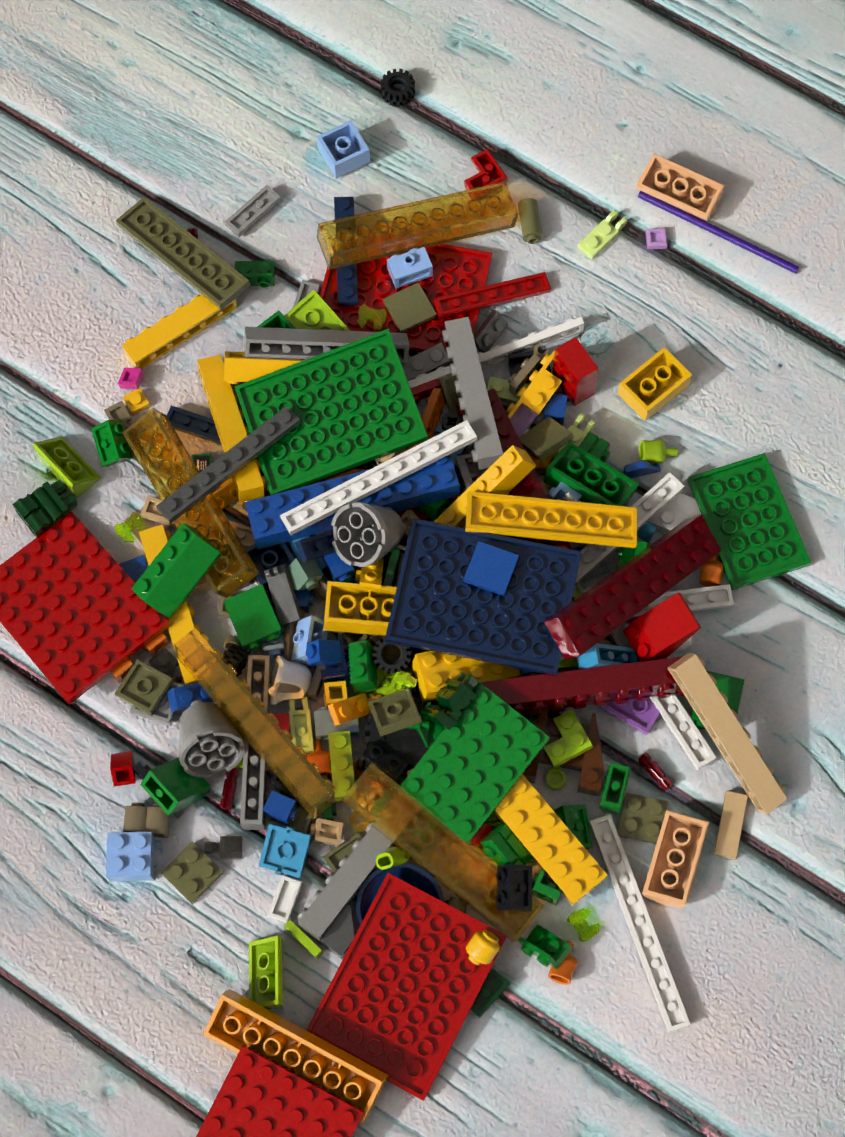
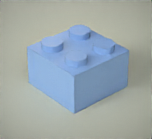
(343, 149)
(130, 856)

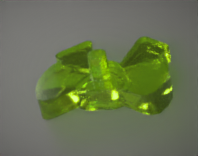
(378, 316)
(124, 529)
(578, 920)

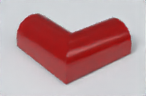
(488, 170)

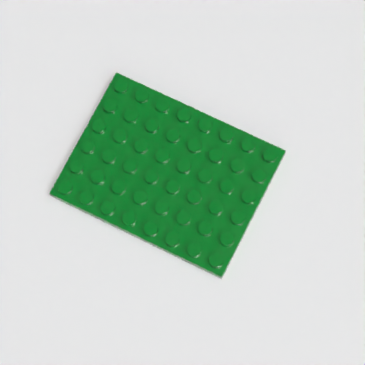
(349, 407)

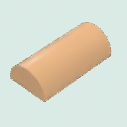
(680, 187)
(675, 859)

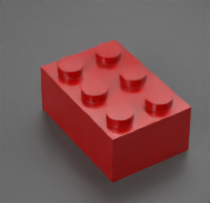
(575, 371)

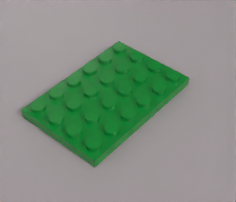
(749, 521)
(475, 763)

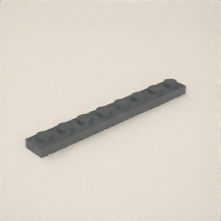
(228, 464)

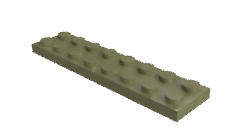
(183, 253)

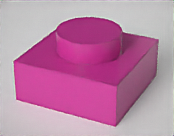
(131, 378)

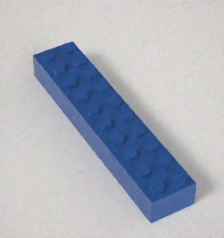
(422, 487)

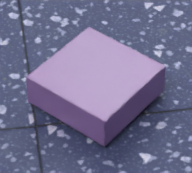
(656, 238)

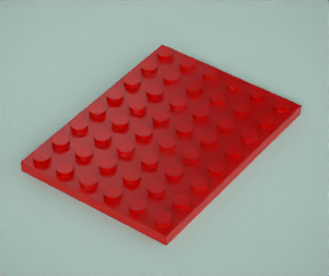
(454, 271)
(73, 608)
(404, 986)

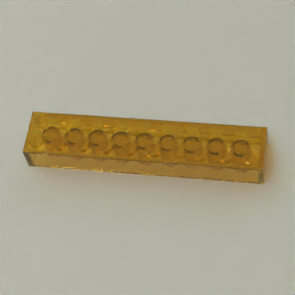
(416, 225)
(168, 469)
(255, 723)
(435, 848)

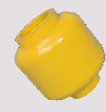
(482, 947)

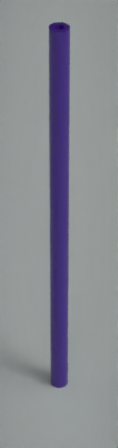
(719, 232)

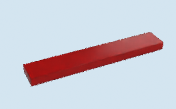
(492, 295)

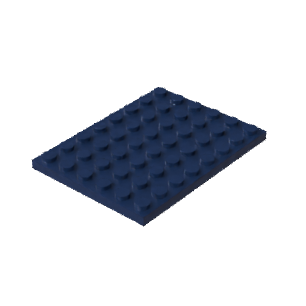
(458, 619)

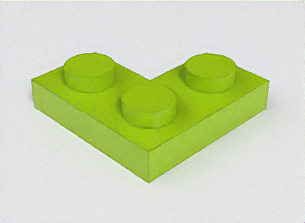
(573, 740)

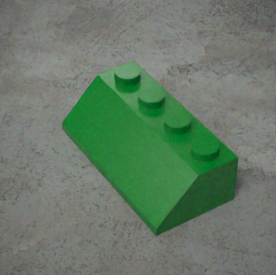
(590, 477)
(176, 570)

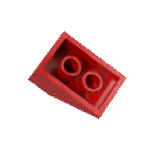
(662, 629)

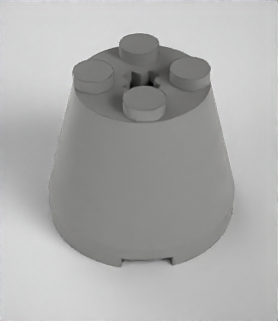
(366, 533)
(208, 740)

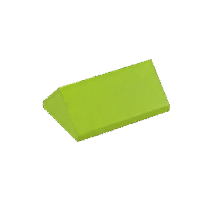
(66, 464)
(267, 972)

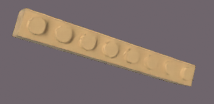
(728, 733)

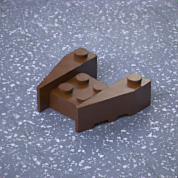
(589, 762)

